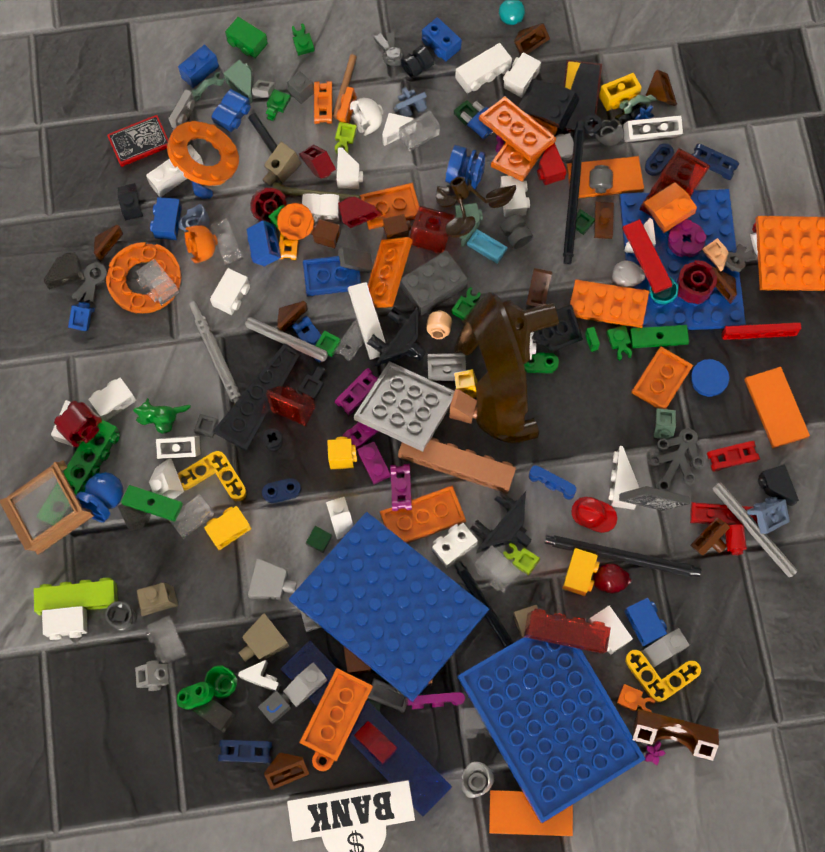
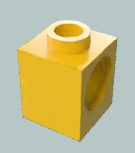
(466, 382)

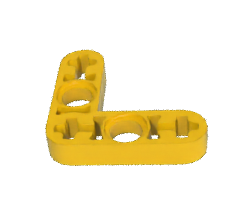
(212, 469)
(663, 684)

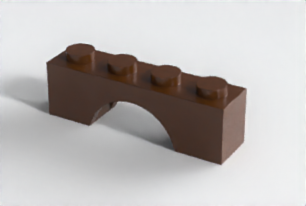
(699, 739)

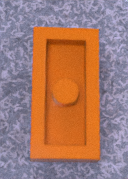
(344, 114)

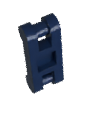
(716, 160)
(245, 751)

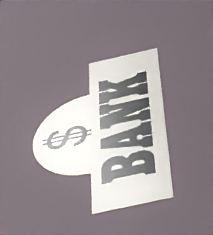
(352, 818)

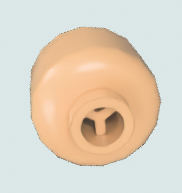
(439, 324)

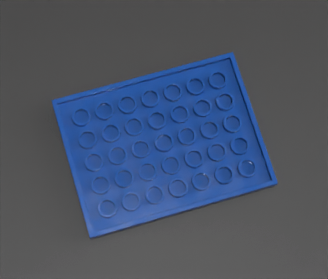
(716, 220)
(389, 606)
(551, 722)

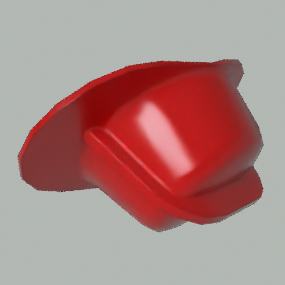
(594, 514)

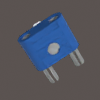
(475, 124)

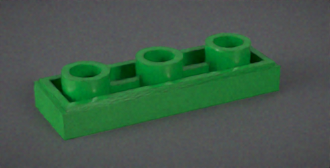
(670, 336)
(142, 500)

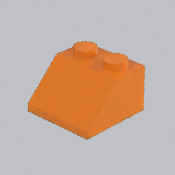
(670, 207)

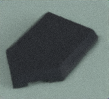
(560, 335)

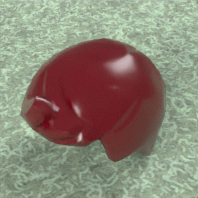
(611, 578)

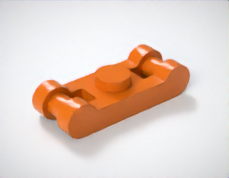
(323, 102)

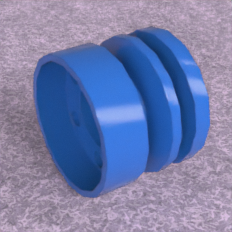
(465, 166)

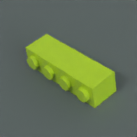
(86, 594)

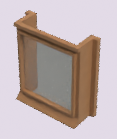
(45, 509)

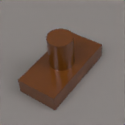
(604, 220)
(539, 287)
(711, 537)

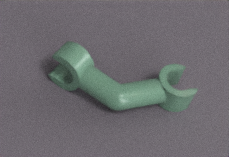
(207, 82)
(638, 98)

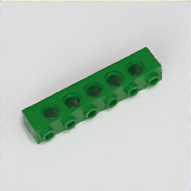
(79, 460)

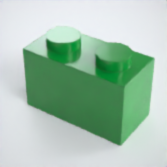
(246, 37)

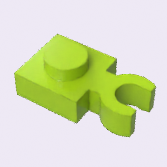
(345, 135)
(523, 560)

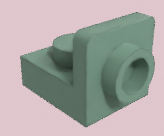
(665, 423)

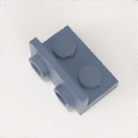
(770, 514)

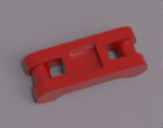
(733, 456)

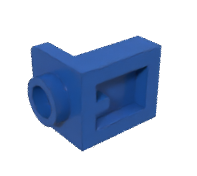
(80, 316)

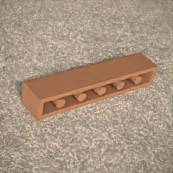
(461, 464)

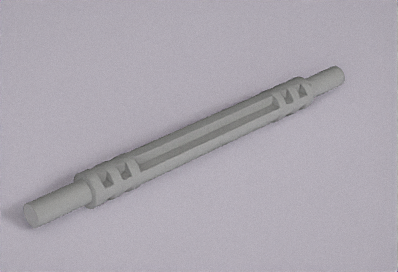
(215, 353)

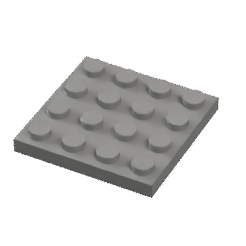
(405, 406)

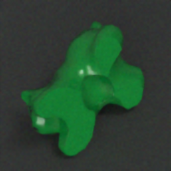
(160, 416)

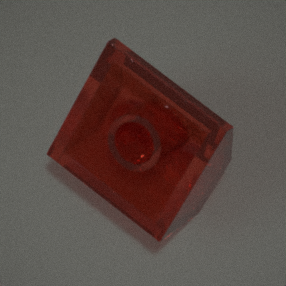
(429, 229)

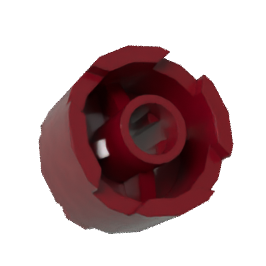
(687, 281)
(78, 423)

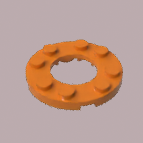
(197, 172)
(124, 261)

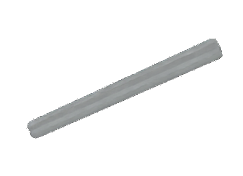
(749, 523)

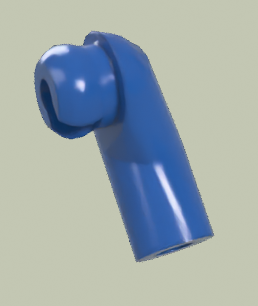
(201, 191)

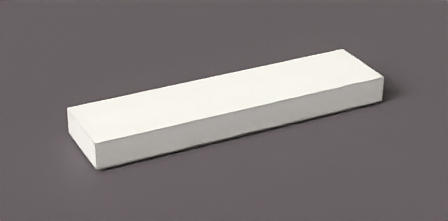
(366, 315)

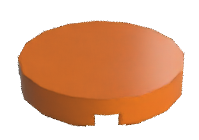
(295, 221)

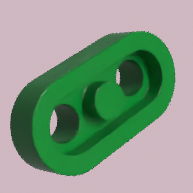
(540, 364)
(191, 697)

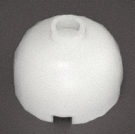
(366, 115)

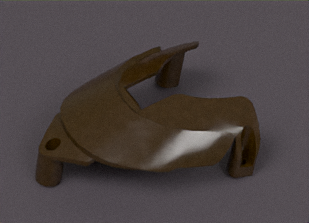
(504, 341)

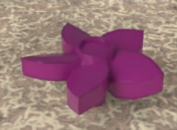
(654, 753)

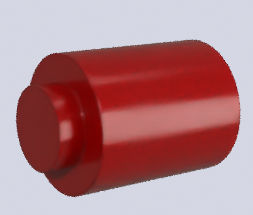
(736, 539)

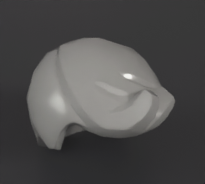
(627, 274)
(477, 779)

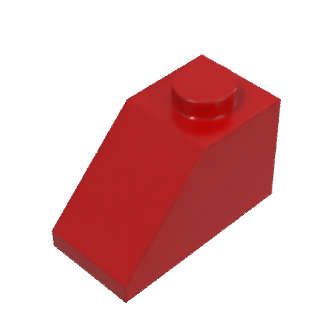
(551, 166)

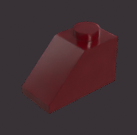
(318, 161)
(356, 211)
(375, 742)

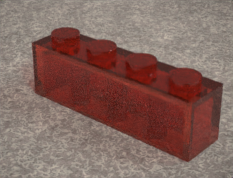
(566, 631)

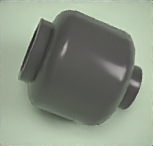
(601, 178)

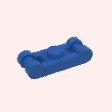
(311, 336)
(552, 481)

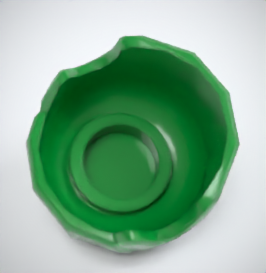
(222, 680)

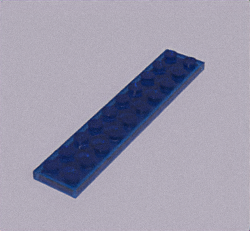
(405, 764)

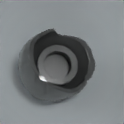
(610, 132)

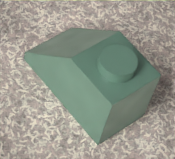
(240, 79)
(470, 210)

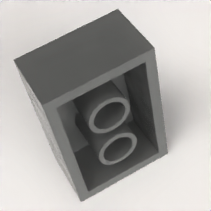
(433, 283)

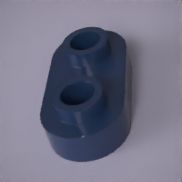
(658, 160)
(281, 491)

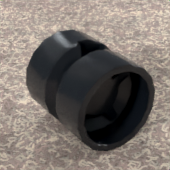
(418, 61)

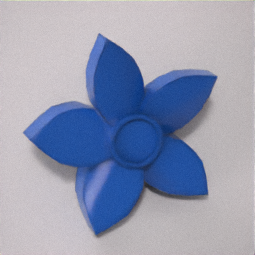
(645, 114)

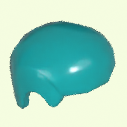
(512, 12)
(667, 295)

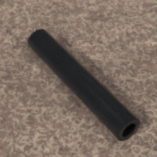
(262, 131)

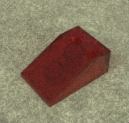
(291, 404)

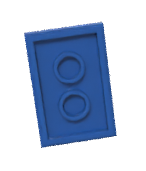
(328, 277)

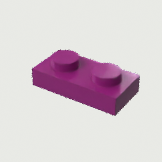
(373, 463)

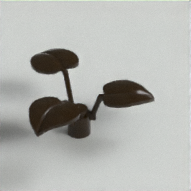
(460, 190)

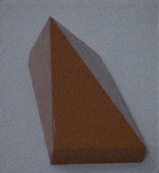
(531, 38)
(661, 88)
(106, 240)
(726, 285)
(290, 314)
(285, 769)

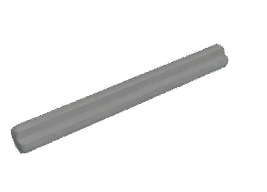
(283, 337)

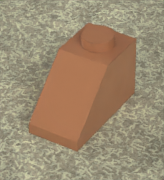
(463, 407)

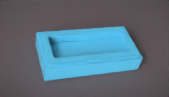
(487, 246)

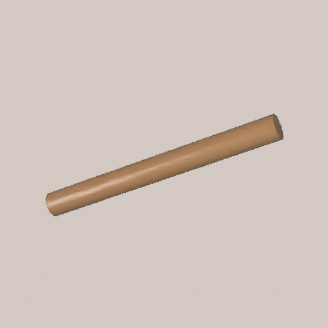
(345, 83)

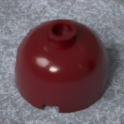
(265, 202)

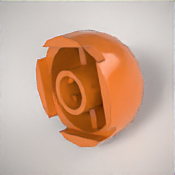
(200, 242)

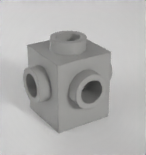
(152, 675)

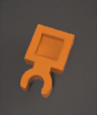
(632, 698)

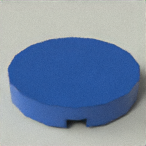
(709, 377)

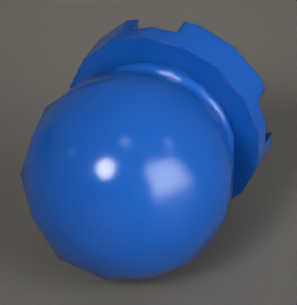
(101, 494)

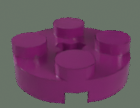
(689, 229)

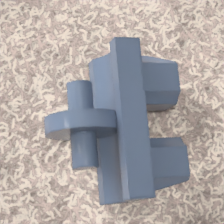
(418, 101)

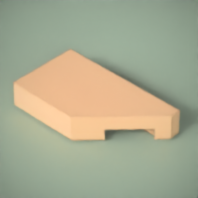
(716, 253)

